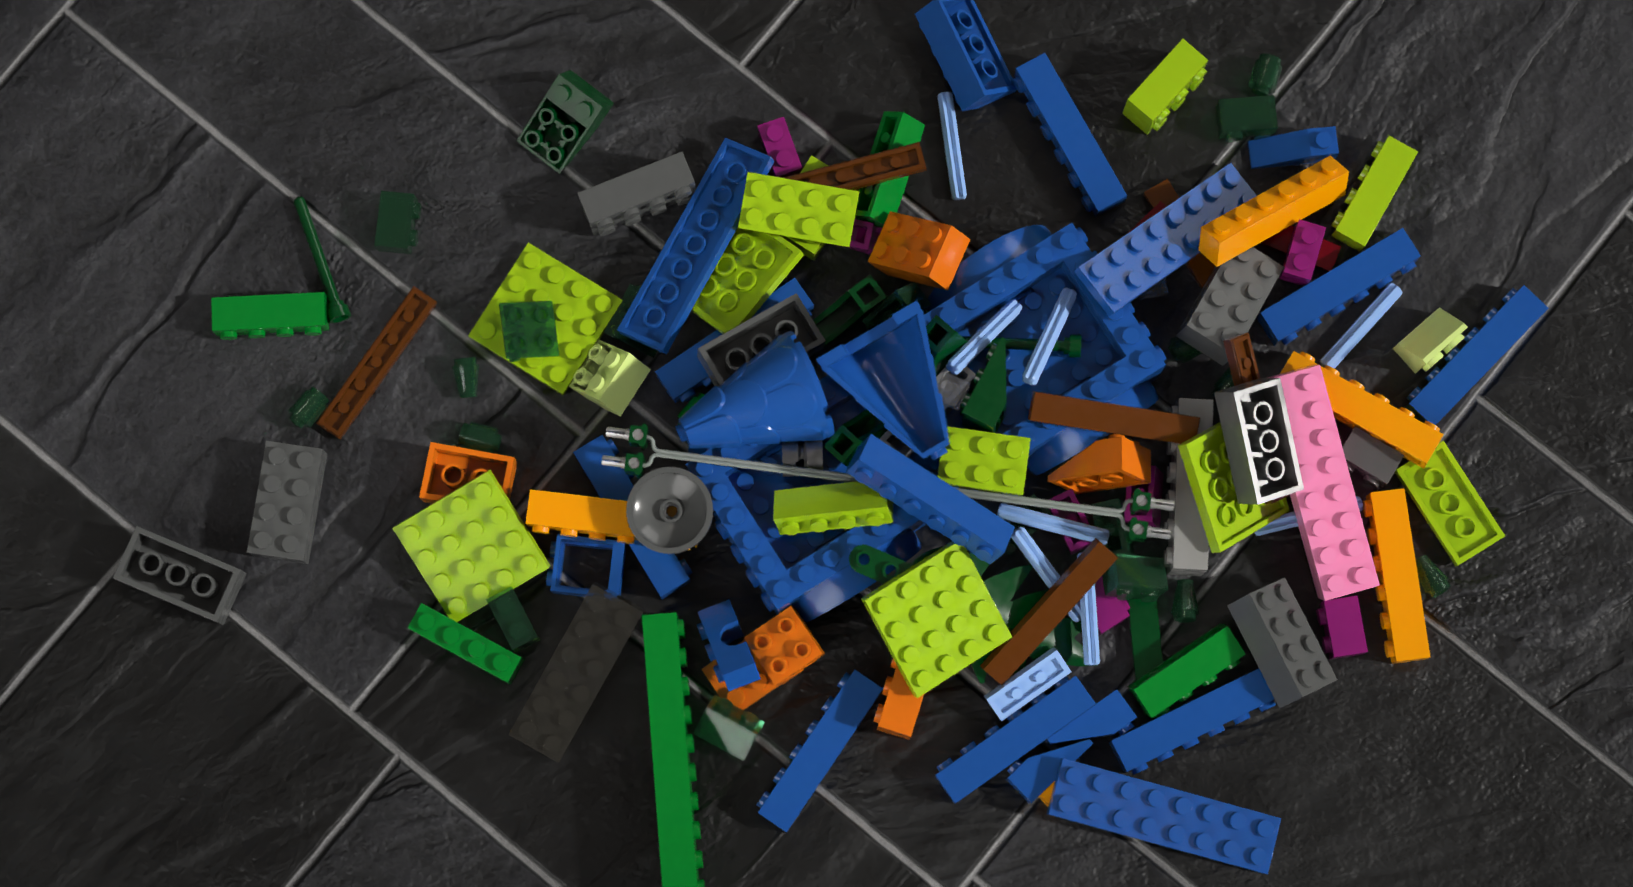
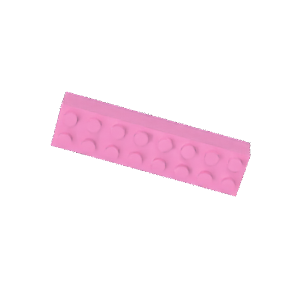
(1327, 505)

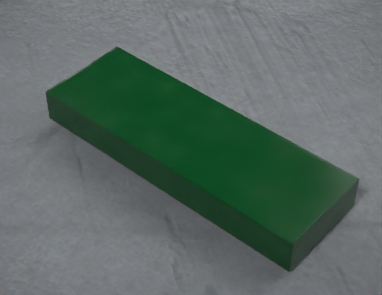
(1144, 636)

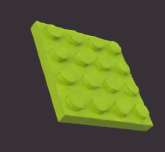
(745, 278)
(579, 309)
(1215, 494)
(471, 546)
(936, 618)

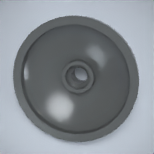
(649, 506)

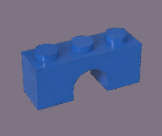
(734, 662)

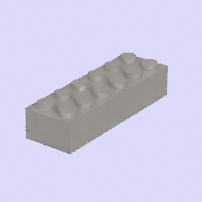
(1188, 541)

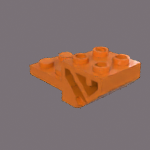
(780, 653)

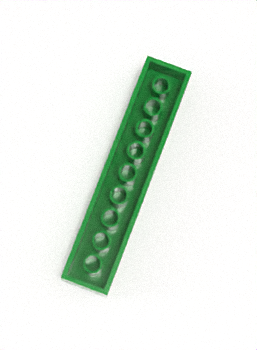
(671, 750)

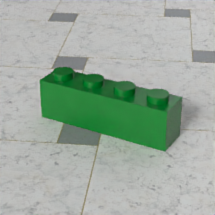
(879, 199)
(270, 314)
(466, 643)
(1186, 671)

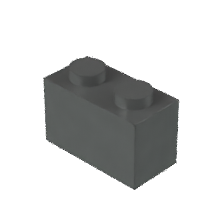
(1370, 457)

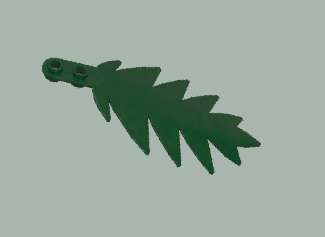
(1001, 588)

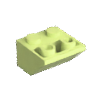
(1424, 344)
(609, 377)

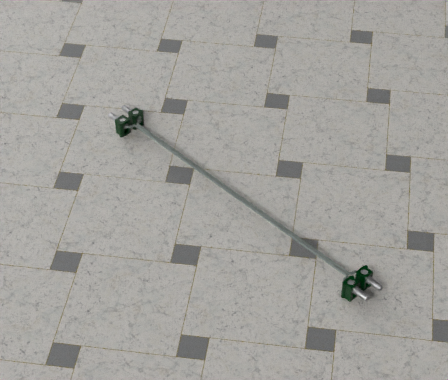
(639, 435)

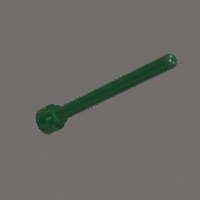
(337, 310)
(1070, 345)

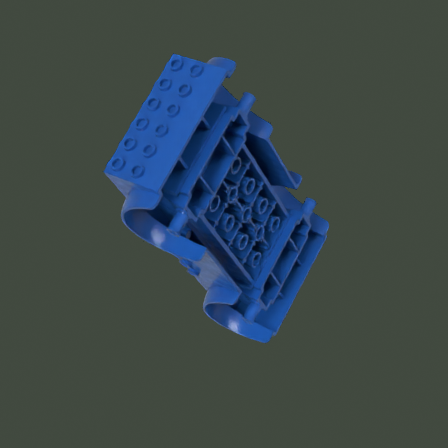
(1022, 265)

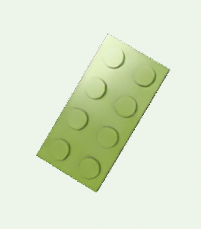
(798, 209)
(1450, 505)

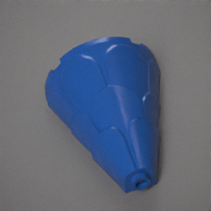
(895, 380)
(762, 402)

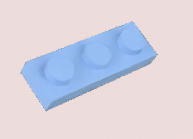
(1027, 683)

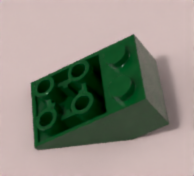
(564, 120)
(986, 406)

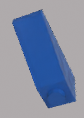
(1293, 148)
(1101, 720)
(1040, 771)

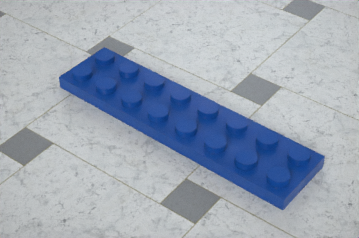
(1161, 242)
(693, 248)
(1164, 816)

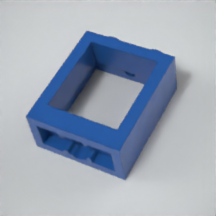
(557, 552)

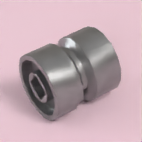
(802, 455)

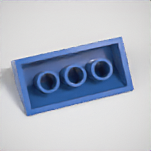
(965, 52)

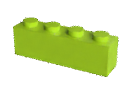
(1374, 194)
(829, 508)

